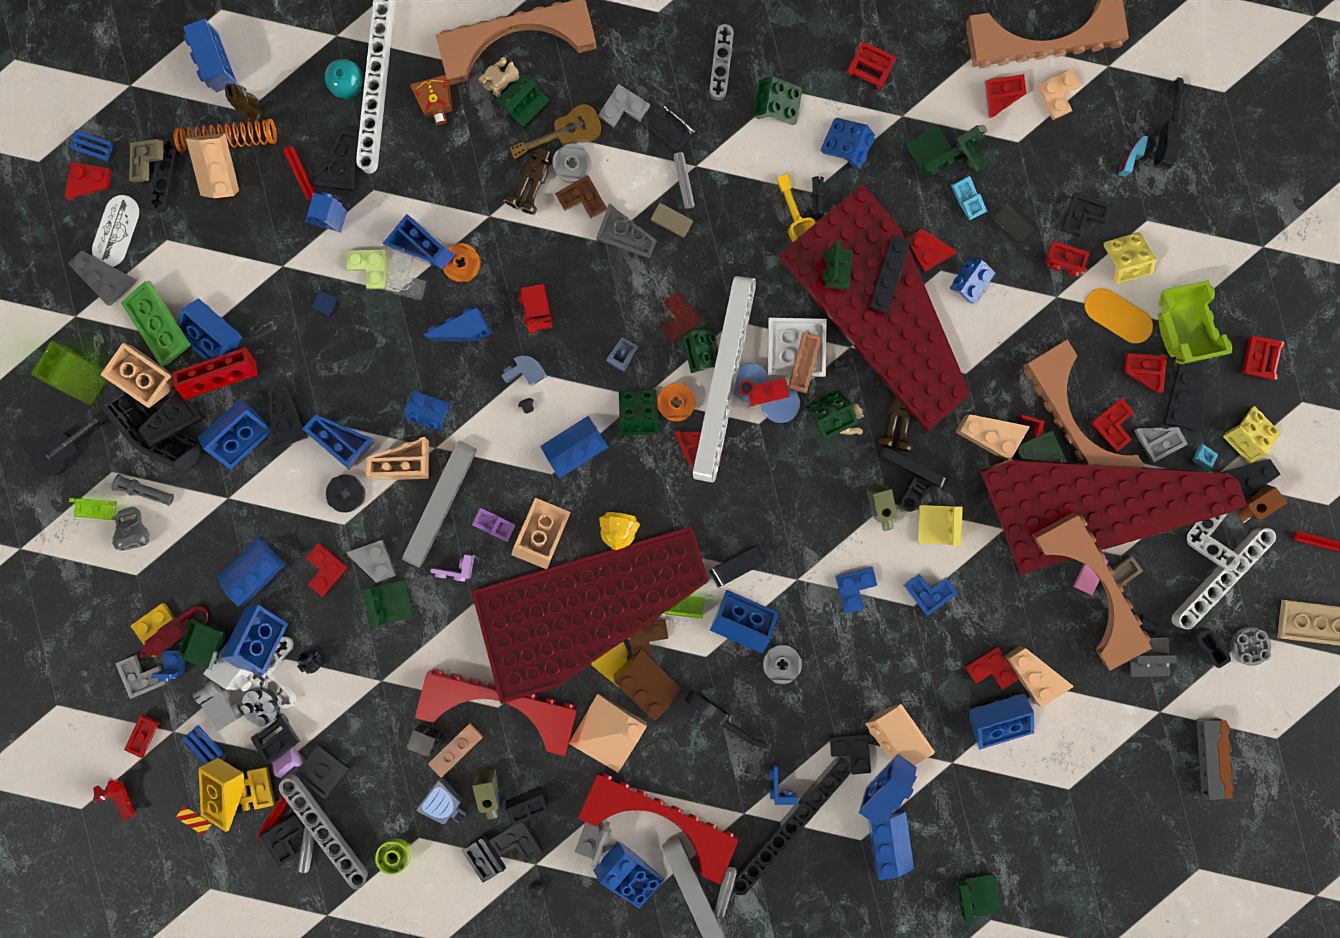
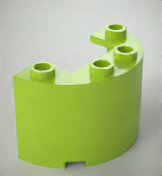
(1188, 324)

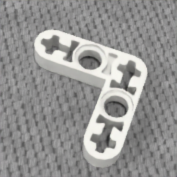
(1206, 541)
(280, 685)

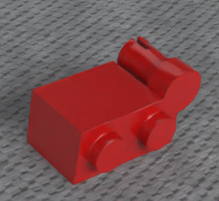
(536, 306)

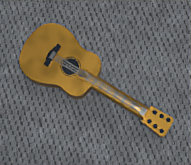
(578, 126)

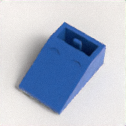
(465, 328)
(627, 875)

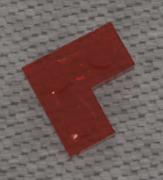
(684, 319)

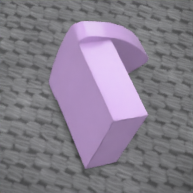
(287, 761)

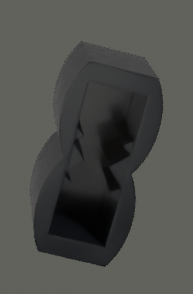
(1209, 647)

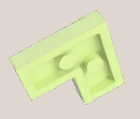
(372, 262)

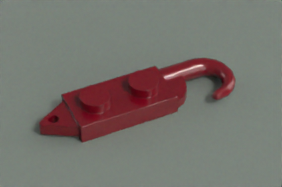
(171, 632)

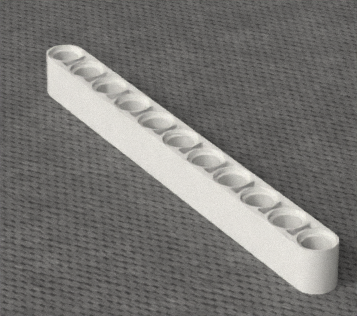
(371, 78)
(724, 379)

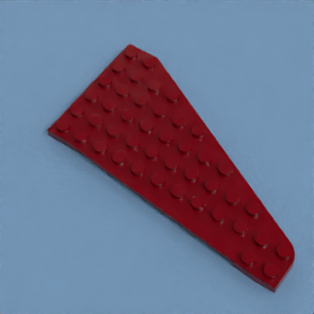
(1114, 500)

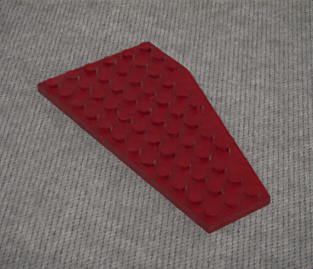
(901, 346)
(572, 614)

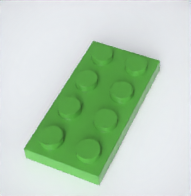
(155, 323)

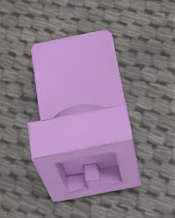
(465, 564)

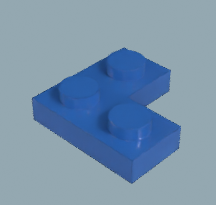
(849, 587)
(929, 598)

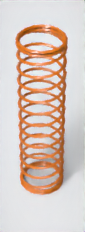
(267, 133)

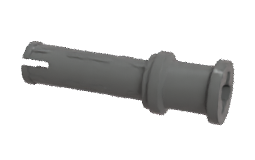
(134, 488)

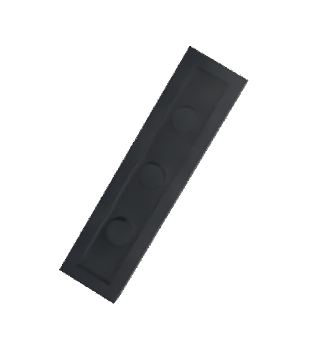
(889, 274)

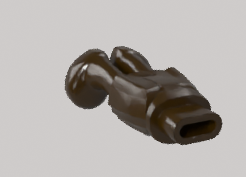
(244, 103)
(533, 170)
(897, 410)

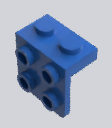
(848, 141)

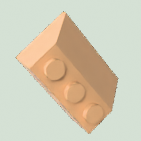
(213, 165)
(138, 375)
(899, 735)

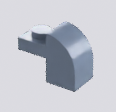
(528, 367)

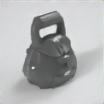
(129, 533)

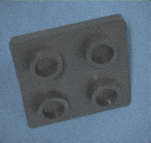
(1154, 661)

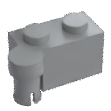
(218, 705)

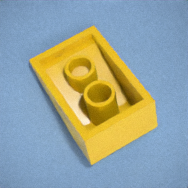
(220, 792)

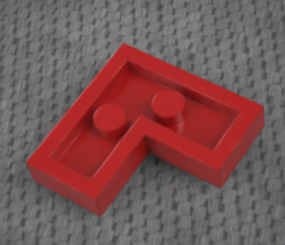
(1109, 423)
(330, 569)
(992, 663)

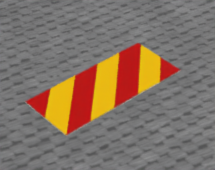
(193, 820)

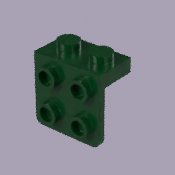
(932, 151)

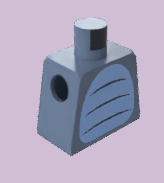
(442, 803)

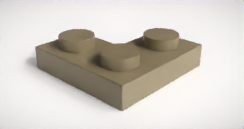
(140, 155)

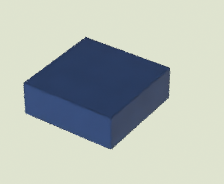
(324, 303)

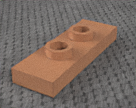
(804, 362)
(455, 750)

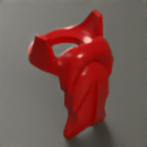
(117, 793)

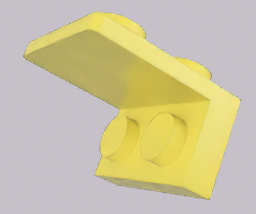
(1131, 257)
(1253, 436)
(940, 525)

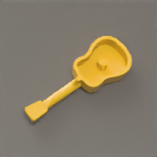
(800, 225)

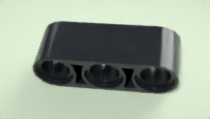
(737, 566)

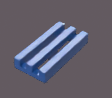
(76, 141)
(187, 739)

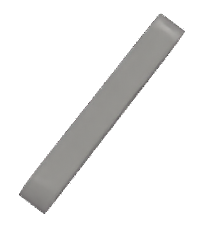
(721, 62)

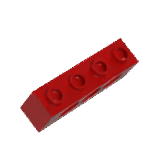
(215, 373)

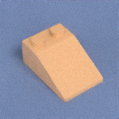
(540, 533)

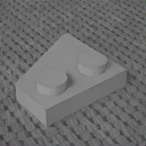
(1160, 441)
(374, 560)

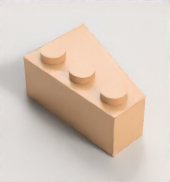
(400, 463)

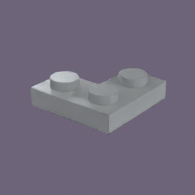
(620, 102)
(135, 680)

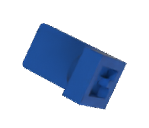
(172, 666)
(787, 797)

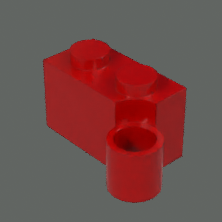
(765, 392)

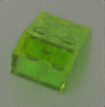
(70, 372)

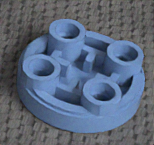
(750, 372)
(782, 410)

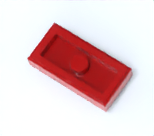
(141, 736)

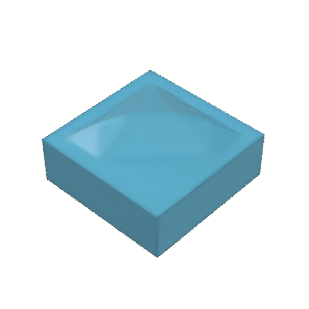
(1205, 457)

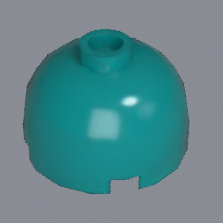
(344, 78)

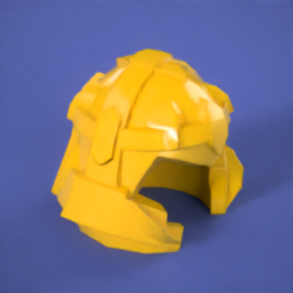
(618, 529)

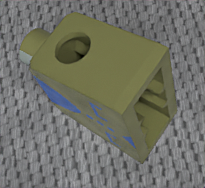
(882, 498)
(487, 792)

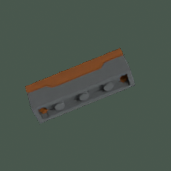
(1214, 758)

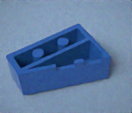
(326, 212)

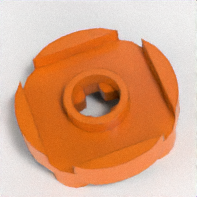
(472, 260)
(667, 395)

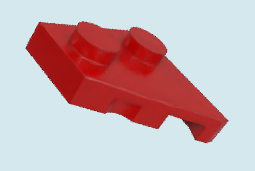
(1003, 92)

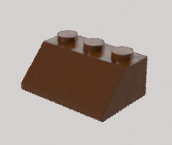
(647, 684)

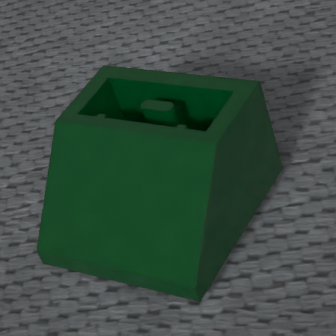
(202, 643)

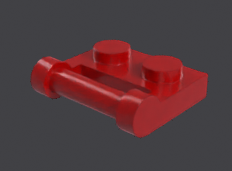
(874, 59)
(1257, 357)

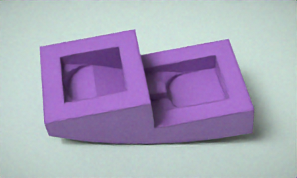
(493, 524)

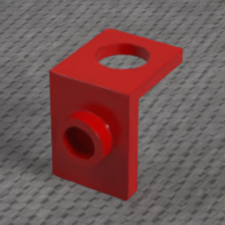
(1038, 428)

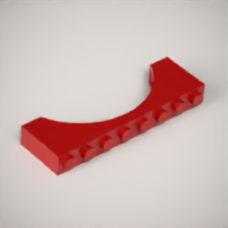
(445, 691)
(711, 846)

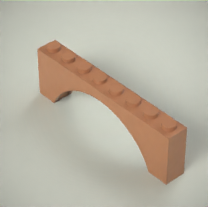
(994, 44)
(463, 46)
(1050, 377)
(1123, 634)

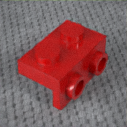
(1067, 258)

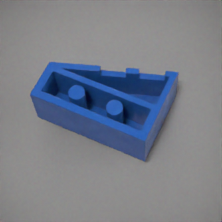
(417, 242)
(339, 441)

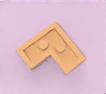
(1054, 92)

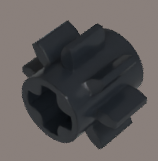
(309, 661)

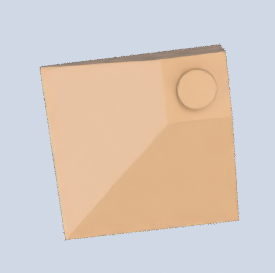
(608, 733)

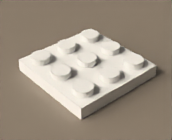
(784, 341)

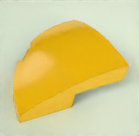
(612, 661)

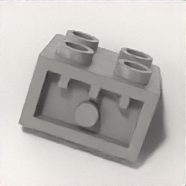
(592, 841)

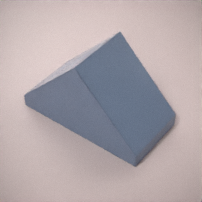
(622, 354)

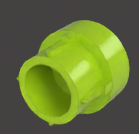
(389, 865)

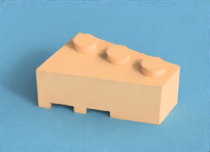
(993, 435)
(1037, 678)

